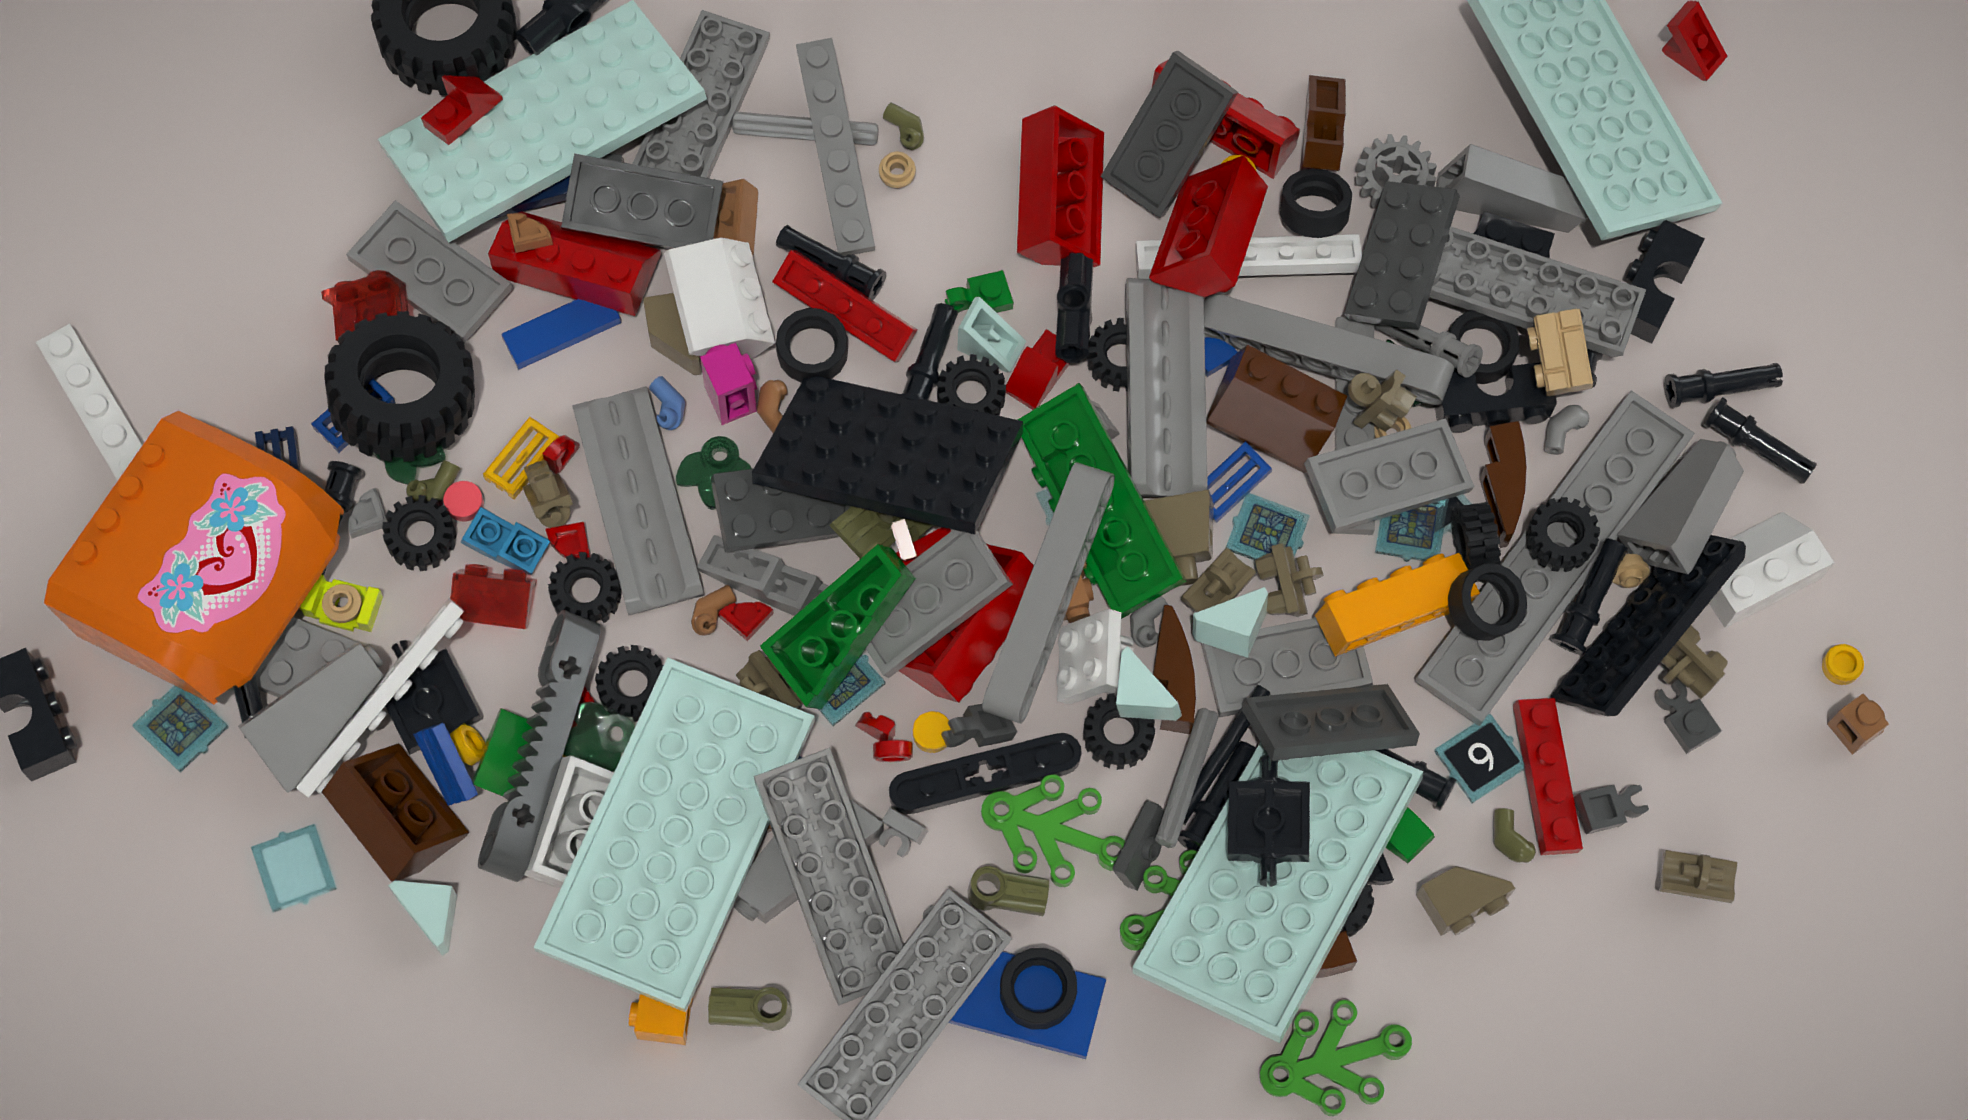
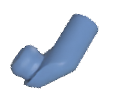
(672, 404)

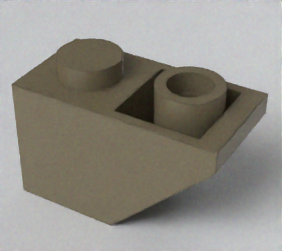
(667, 332)
(1460, 896)

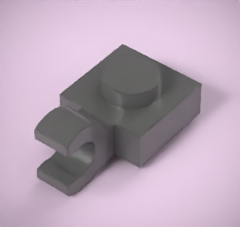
(980, 725)

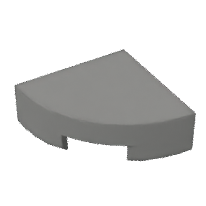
(366, 515)

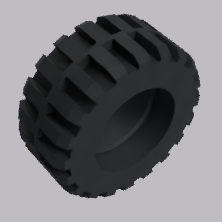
(425, 61)
(391, 345)

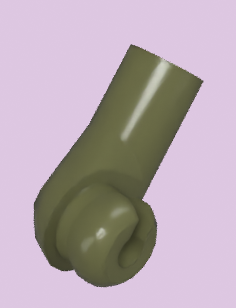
(909, 125)
(436, 486)
(1508, 840)

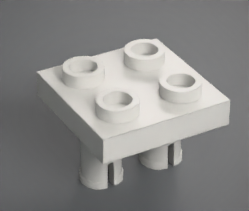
(1090, 656)

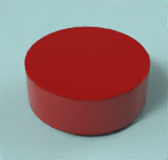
(892, 751)

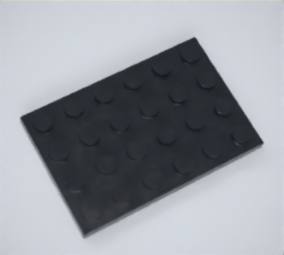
(889, 453)

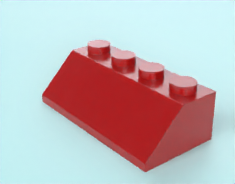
(1253, 132)
(1060, 187)
(1210, 229)
(578, 266)
(963, 653)

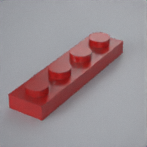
(854, 310)
(1547, 776)

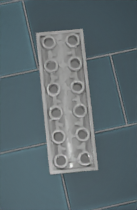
(724, 62)
(1522, 284)
(1165, 389)
(637, 501)
(830, 872)
(905, 1010)

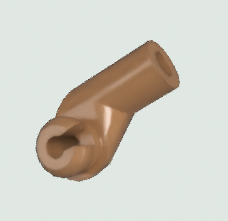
(768, 402)
(707, 609)

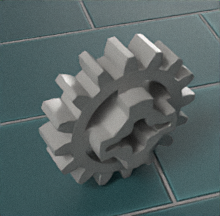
(1389, 158)

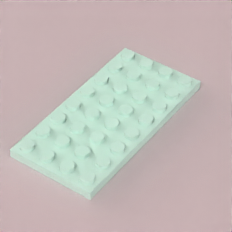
(570, 99)
(1598, 112)
(673, 835)
(1260, 947)

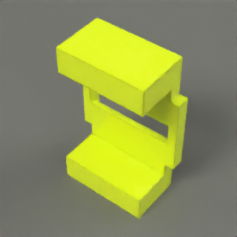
(364, 621)

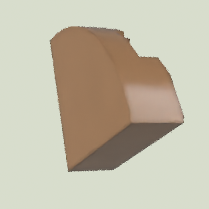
(528, 233)

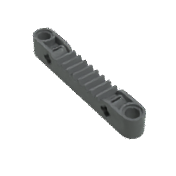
(508, 846)

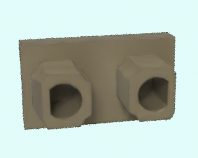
(1382, 400)
(547, 495)
(1282, 564)
(1219, 582)
(1692, 665)
(764, 678)
(1698, 876)

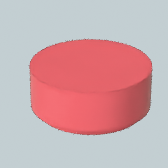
(463, 500)

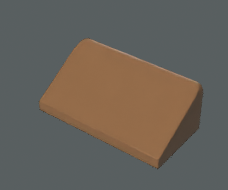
(737, 212)

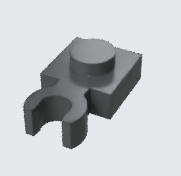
(1689, 722)
(1605, 809)

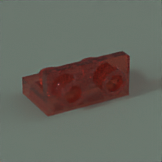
(364, 299)
(493, 596)

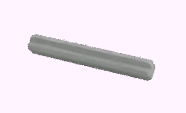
(795, 127)
(1186, 778)

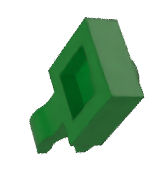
(989, 287)

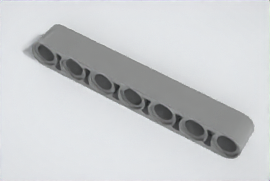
(1324, 347)
(1048, 593)

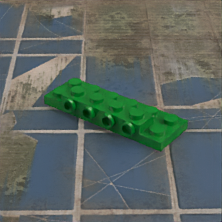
(1128, 549)

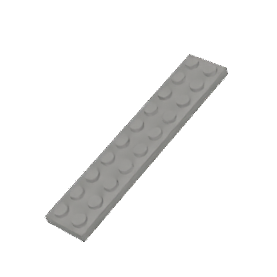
(1614, 482)

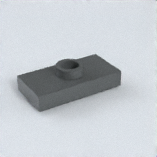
(1140, 847)

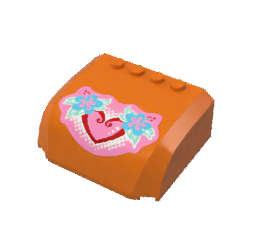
(196, 558)

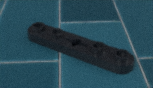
(946, 782)

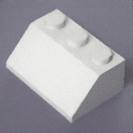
(719, 296)
(1777, 563)
(568, 815)

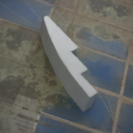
(761, 576)

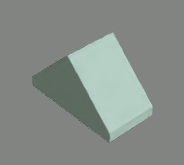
(989, 336)
(1232, 623)
(1141, 693)
(430, 907)

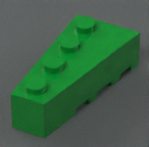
(836, 627)

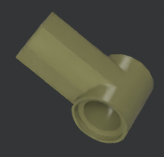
(1013, 892)
(744, 1008)

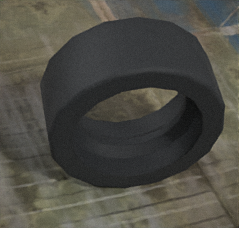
(1317, 183)
(814, 319)
(1505, 331)
(1510, 590)
(1045, 958)

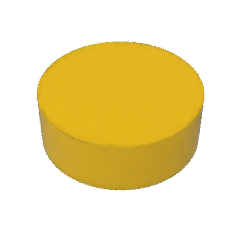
(1842, 664)
(928, 731)
(468, 744)

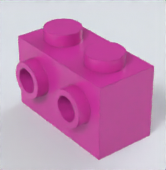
(729, 382)

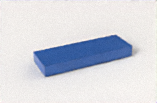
(557, 331)

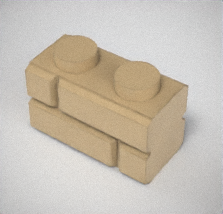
(1561, 352)

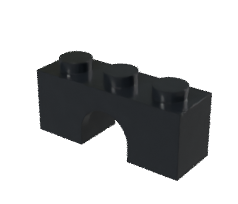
(1668, 256)
(1469, 406)
(43, 743)

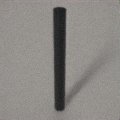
(1222, 754)

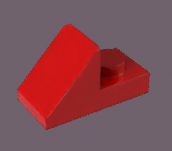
(1694, 42)
(462, 107)
(1036, 372)

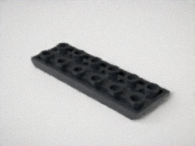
(1647, 630)

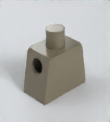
(1186, 528)

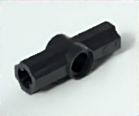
(554, 22)
(1074, 308)

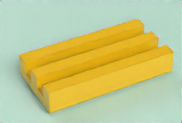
(508, 451)

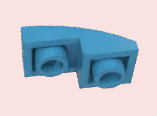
(505, 542)

